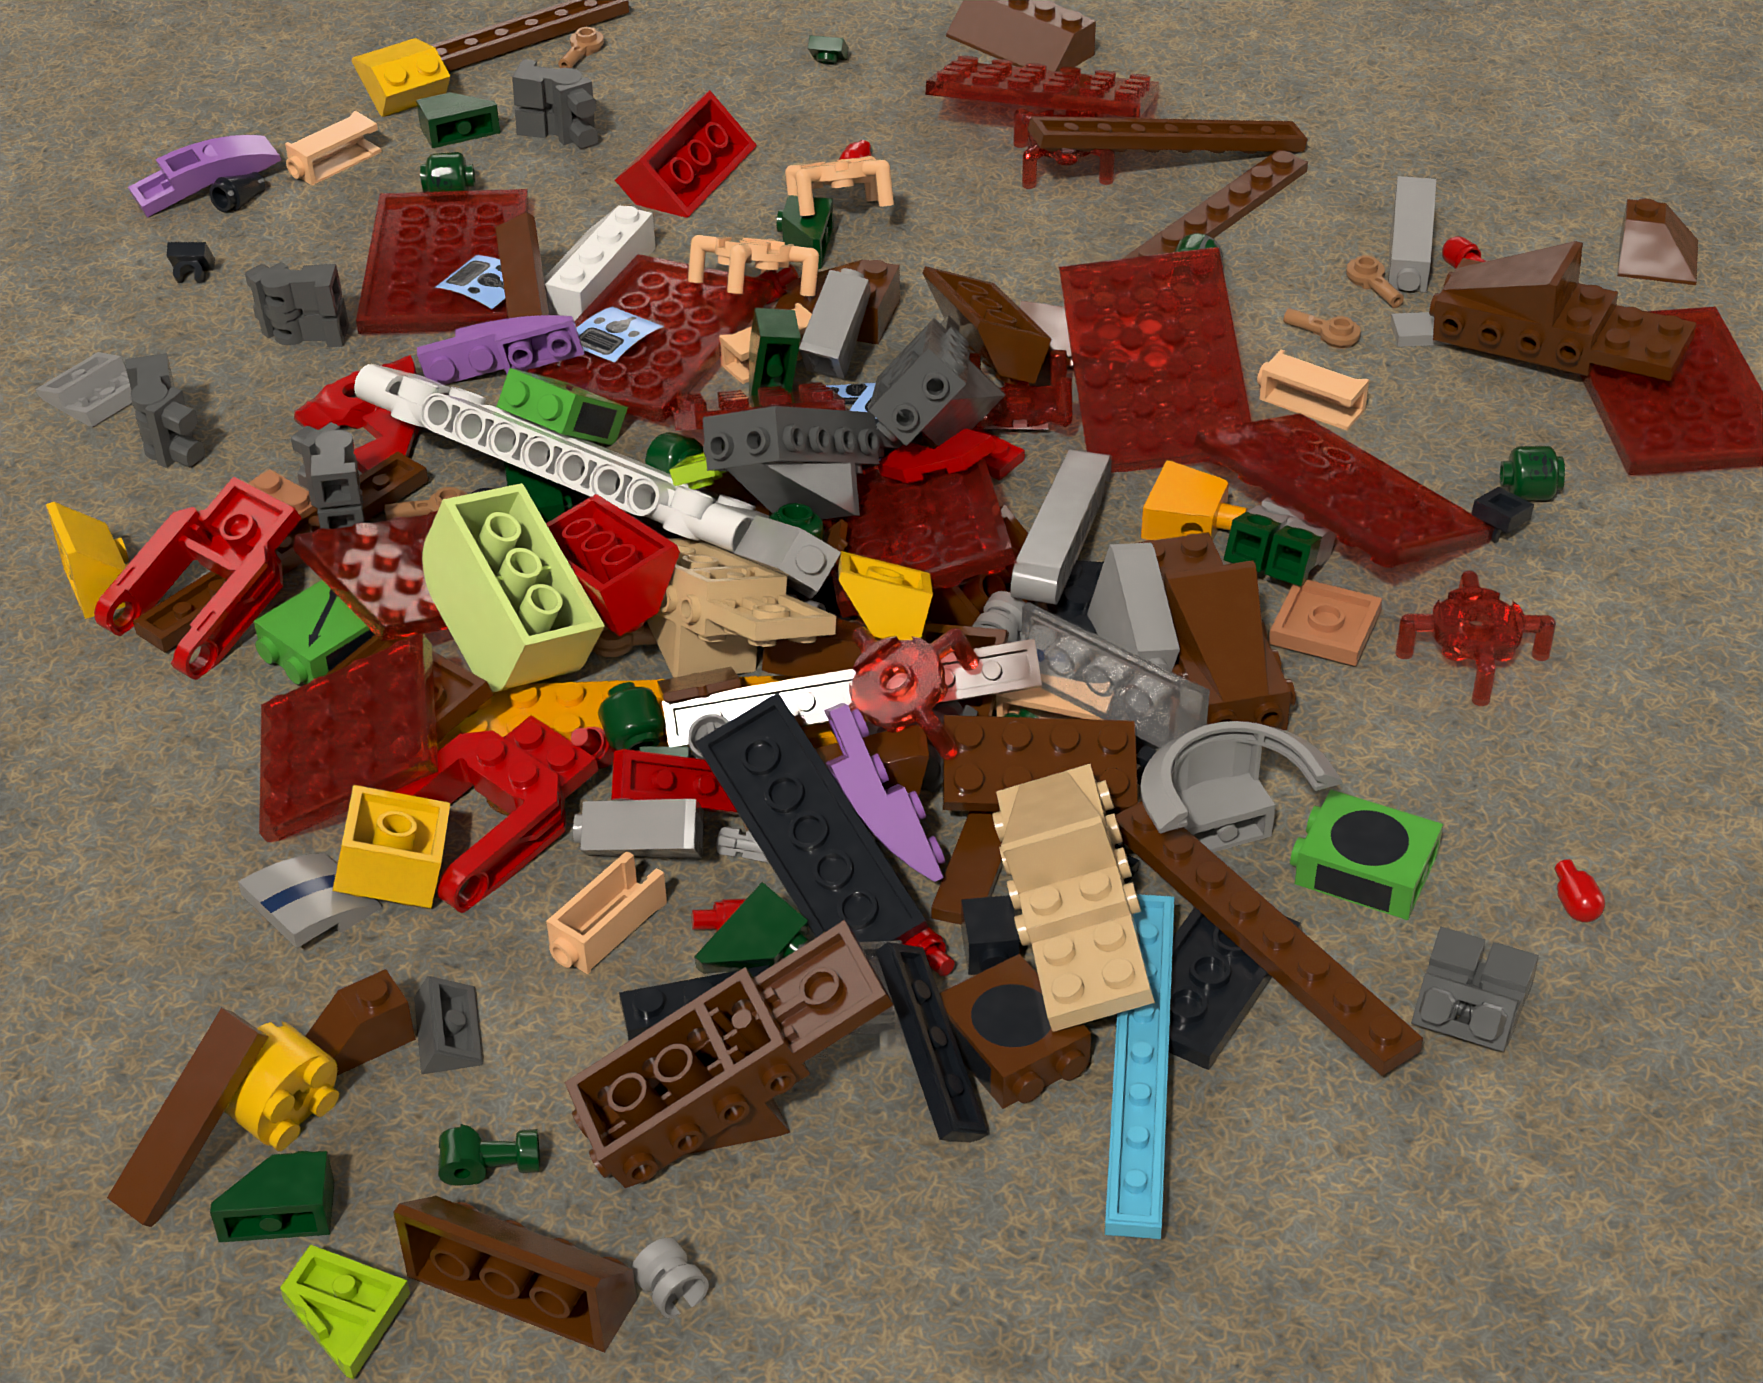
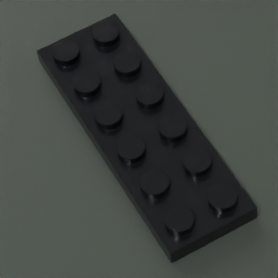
(808, 826)

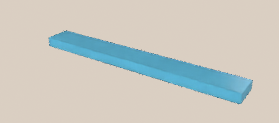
(1141, 1087)

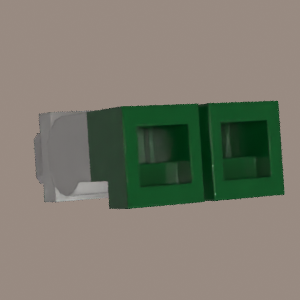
(1282, 536)

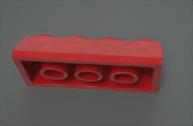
(687, 159)
(616, 561)

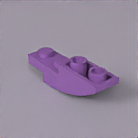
(199, 165)
(499, 345)
(888, 813)

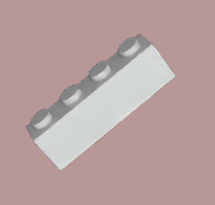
(598, 260)

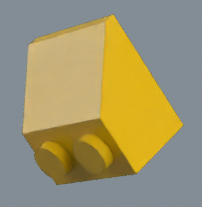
(402, 75)
(87, 554)
(886, 595)
(392, 847)

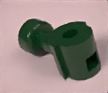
(466, 1156)

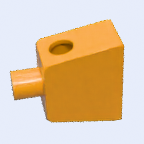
(1187, 503)

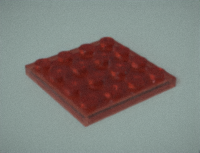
(692, 407)
(377, 573)
(344, 730)

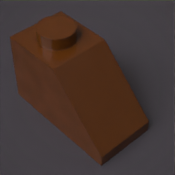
(363, 1022)

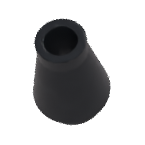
(235, 191)

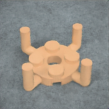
(838, 174)
(765, 252)

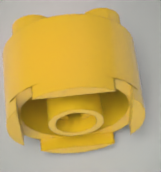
(284, 1087)

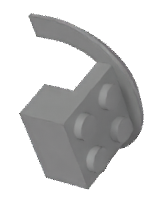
(1213, 782)

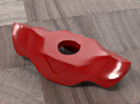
(336, 405)

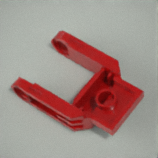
(229, 538)
(522, 774)

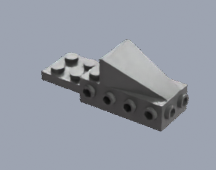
(932, 388)
(798, 455)

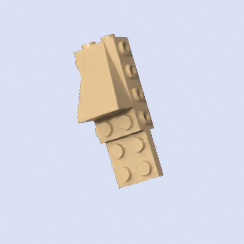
(725, 609)
(1073, 895)

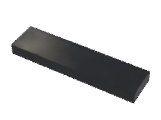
(931, 1043)

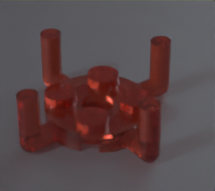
(1063, 156)
(1033, 403)
(1484, 643)
(920, 691)

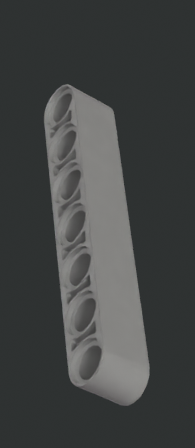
(1061, 527)

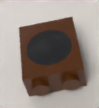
(1007, 1033)

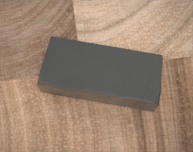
(447, 1026)

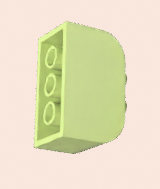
(507, 589)

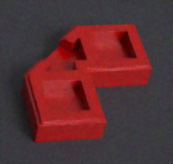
(391, 437)
(956, 455)

